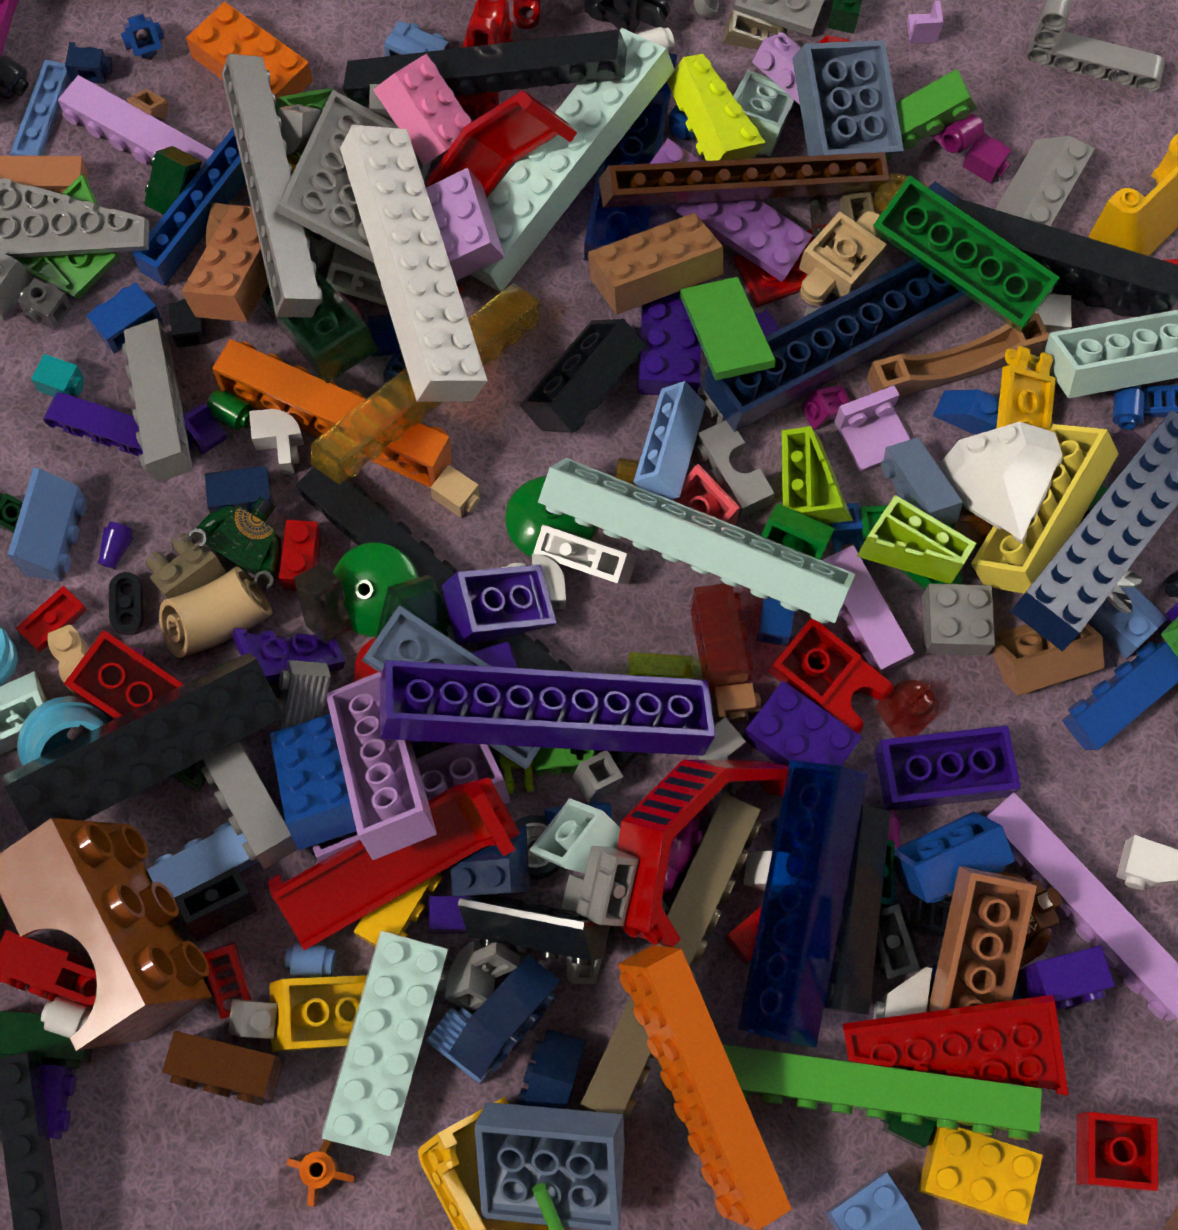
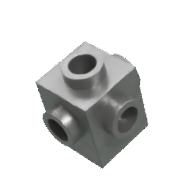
(44, 303)

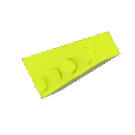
(713, 112)

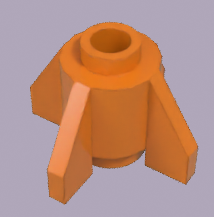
(328, 1176)

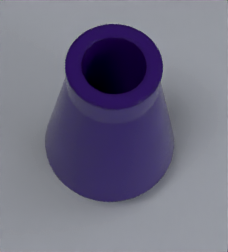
(114, 543)

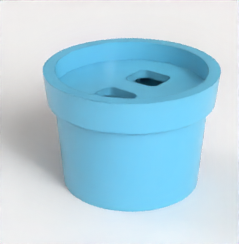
(50, 722)

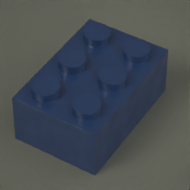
(505, 1018)

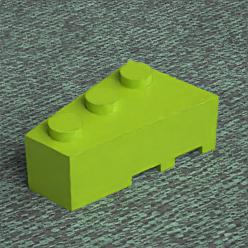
(809, 478)
(916, 543)

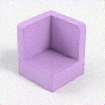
(925, 27)

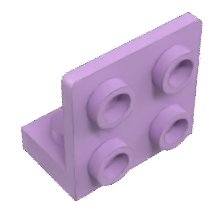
(870, 427)

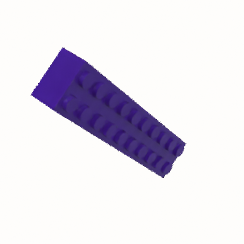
(544, 708)

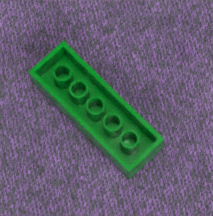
(965, 254)

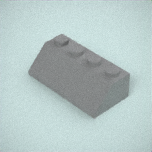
(1045, 179)

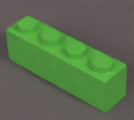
(933, 108)

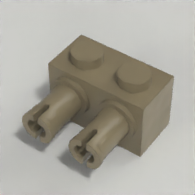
(186, 571)

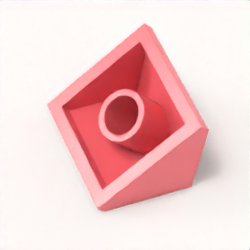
(707, 496)

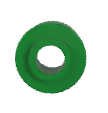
(229, 409)

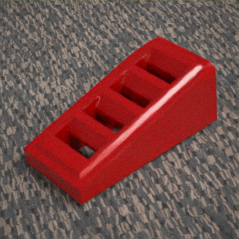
(239, 976)

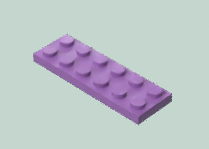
(744, 224)

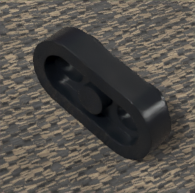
(126, 605)

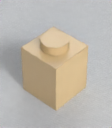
(456, 492)

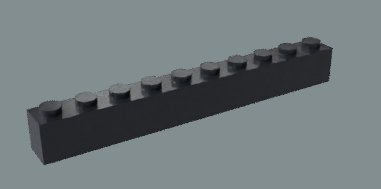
(504, 65)

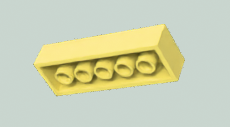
(1085, 464)

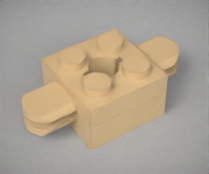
(840, 257)

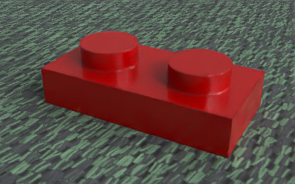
(53, 614)

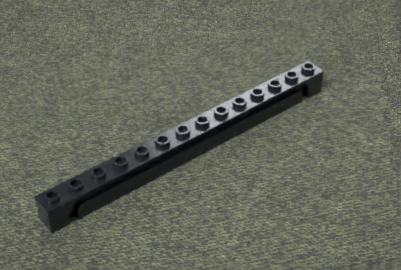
(368, 522)

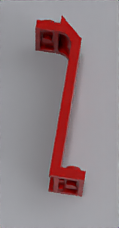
(355, 885)

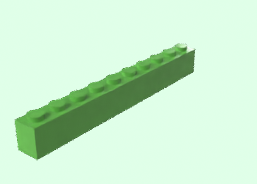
(887, 1091)

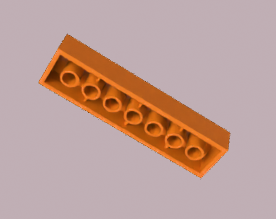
(318, 406)
(703, 1086)

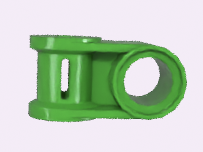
(558, 760)

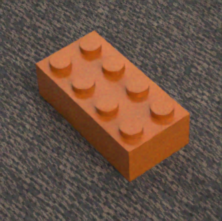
(231, 32)

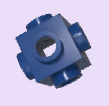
(147, 46)

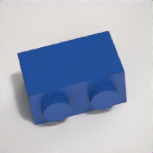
(121, 312)

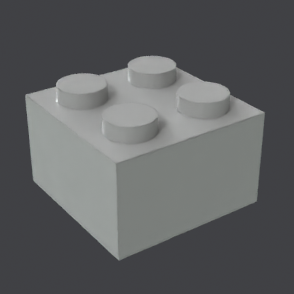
(958, 619)

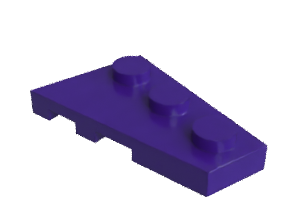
(275, 651)

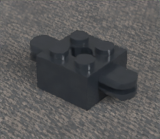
(628, 13)

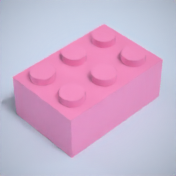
(424, 106)

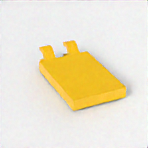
(1025, 393)

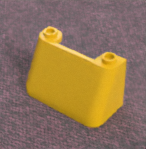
(1142, 221)
(453, 1172)

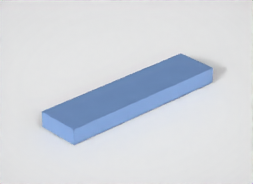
(41, 110)

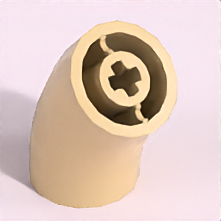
(212, 612)

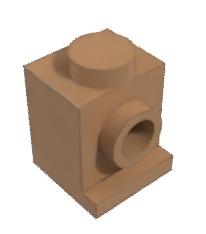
(735, 702)

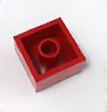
(1117, 1151)

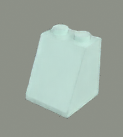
(572, 834)

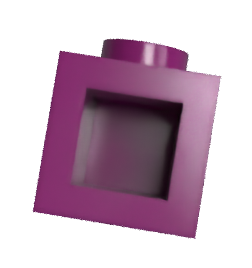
(987, 158)

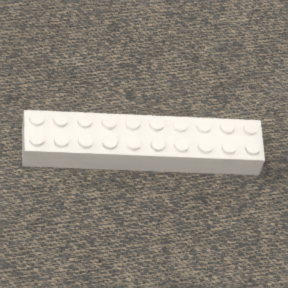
(412, 265)

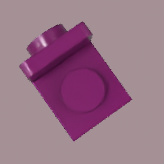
(824, 405)

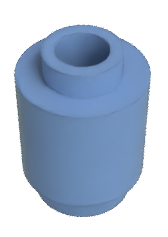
(312, 962)

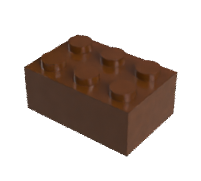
(222, 1068)

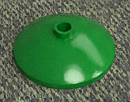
(526, 517)
(379, 567)

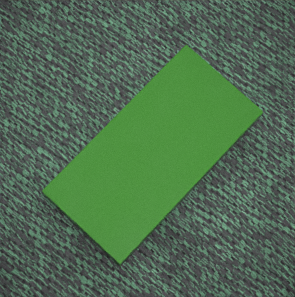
(727, 328)

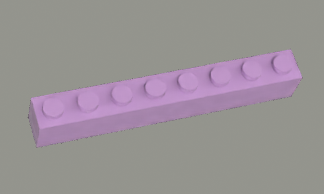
(1091, 907)

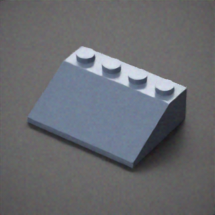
(847, 98)
(566, 1149)

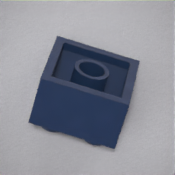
(490, 872)

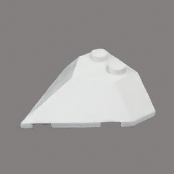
(1004, 474)

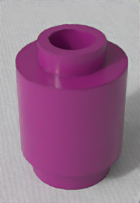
(963, 134)

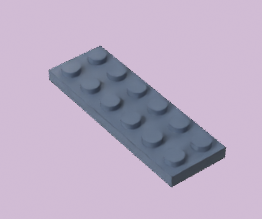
(413, 640)

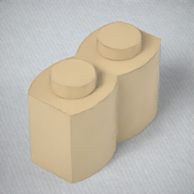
(68, 649)

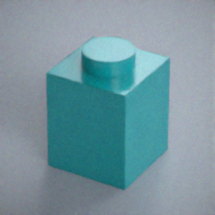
(57, 376)

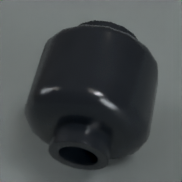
(12, 78)

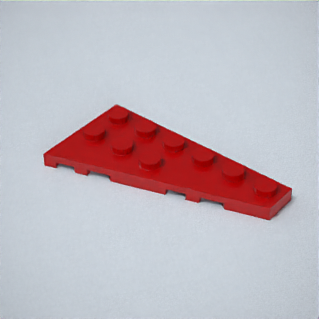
(980, 1042)

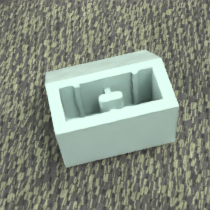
(16, 703)

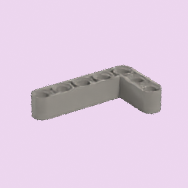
(1088, 55)

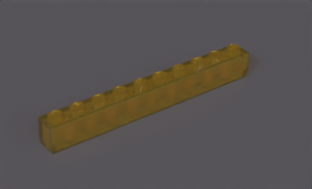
(394, 407)

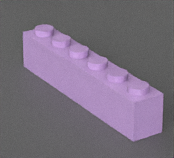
(123, 123)

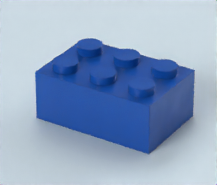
(932, 861)

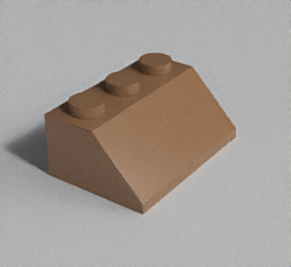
(1032, 662)

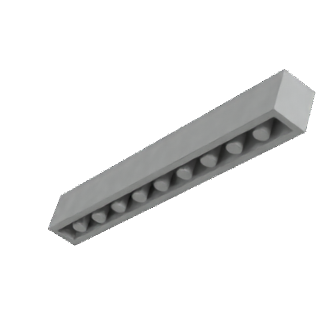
(267, 175)

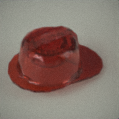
(908, 708)

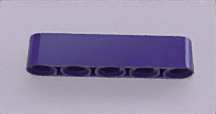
(95, 421)

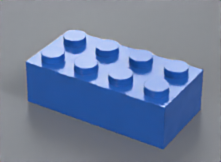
(312, 782)

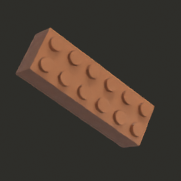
(982, 940)

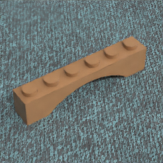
(925, 371)

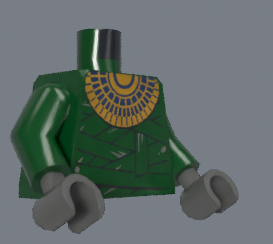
(243, 538)

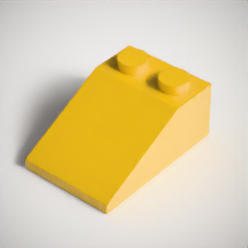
(314, 1011)

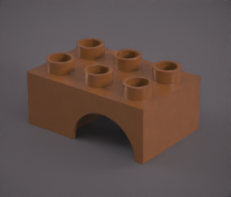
(97, 889)

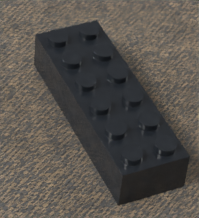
(856, 941)

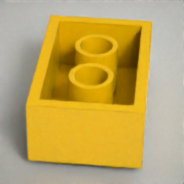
(980, 1174)

